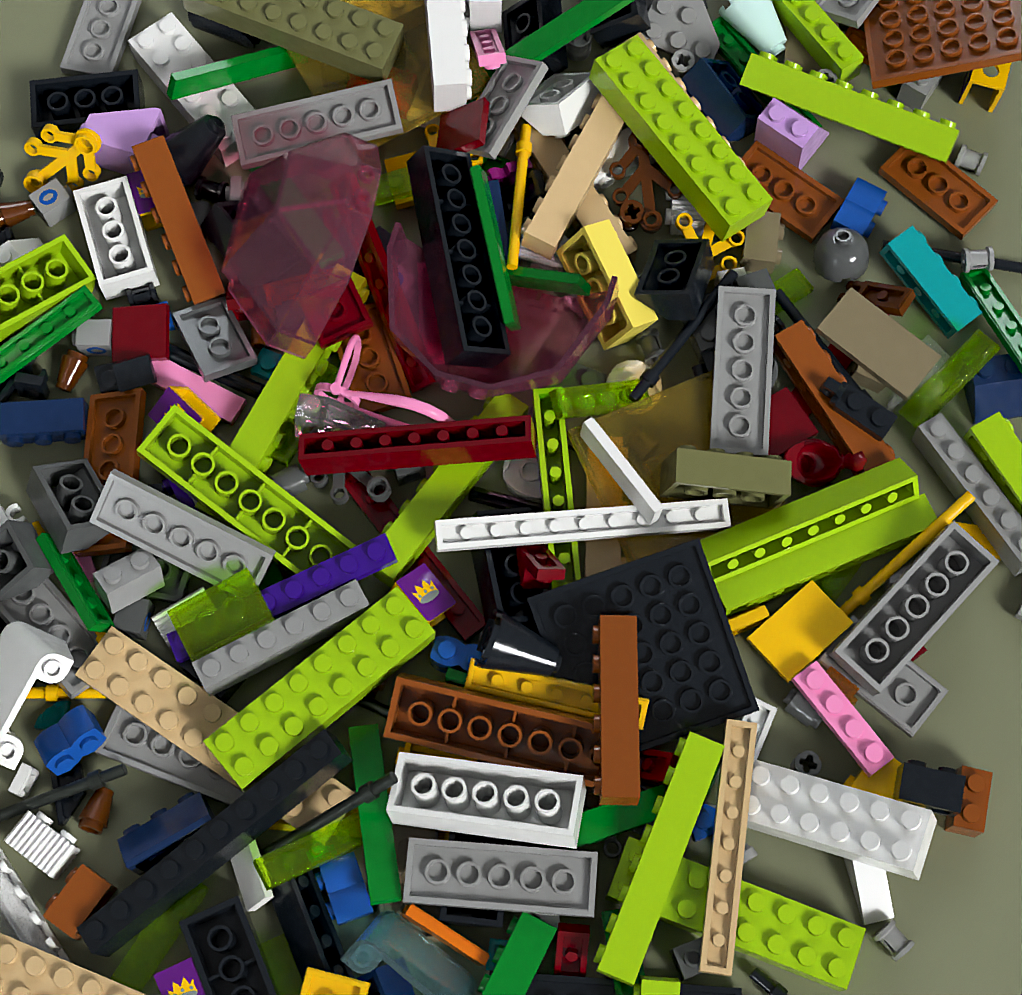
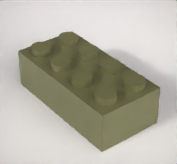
(719, 475)

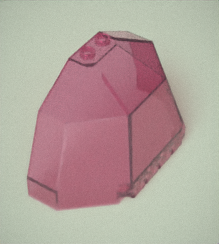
(301, 238)
(542, 352)

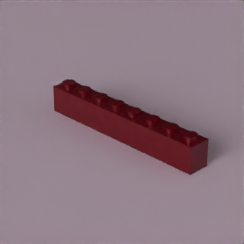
(417, 445)

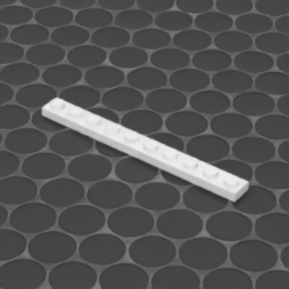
(578, 525)

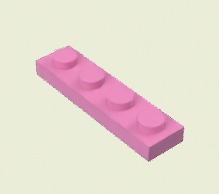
(487, 48)
(842, 718)

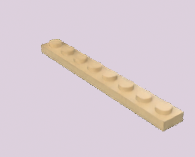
(728, 848)

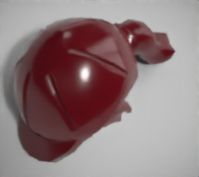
(819, 462)

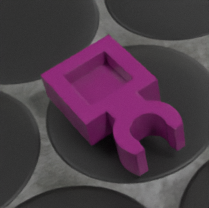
(506, 174)

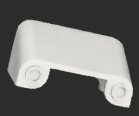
(24, 657)

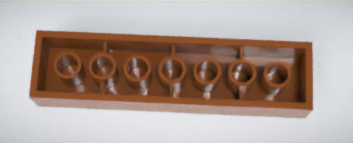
(490, 727)

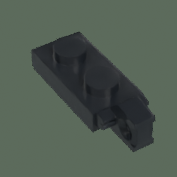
(858, 408)

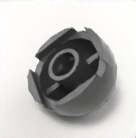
(841, 254)

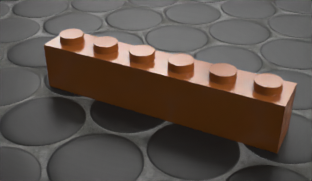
(178, 219)
(808, 369)
(617, 710)

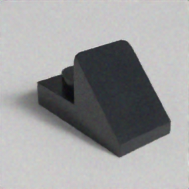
(534, 189)
(125, 374)

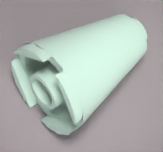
(757, 23)

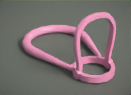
(389, 399)

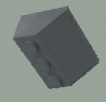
(65, 501)

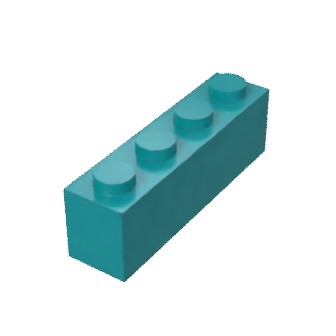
(932, 282)

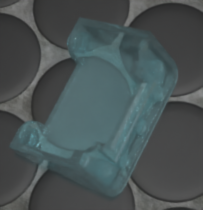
(410, 955)

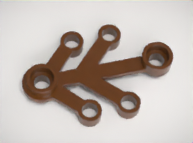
(645, 175)

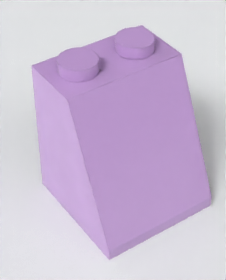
(122, 130)
(788, 133)

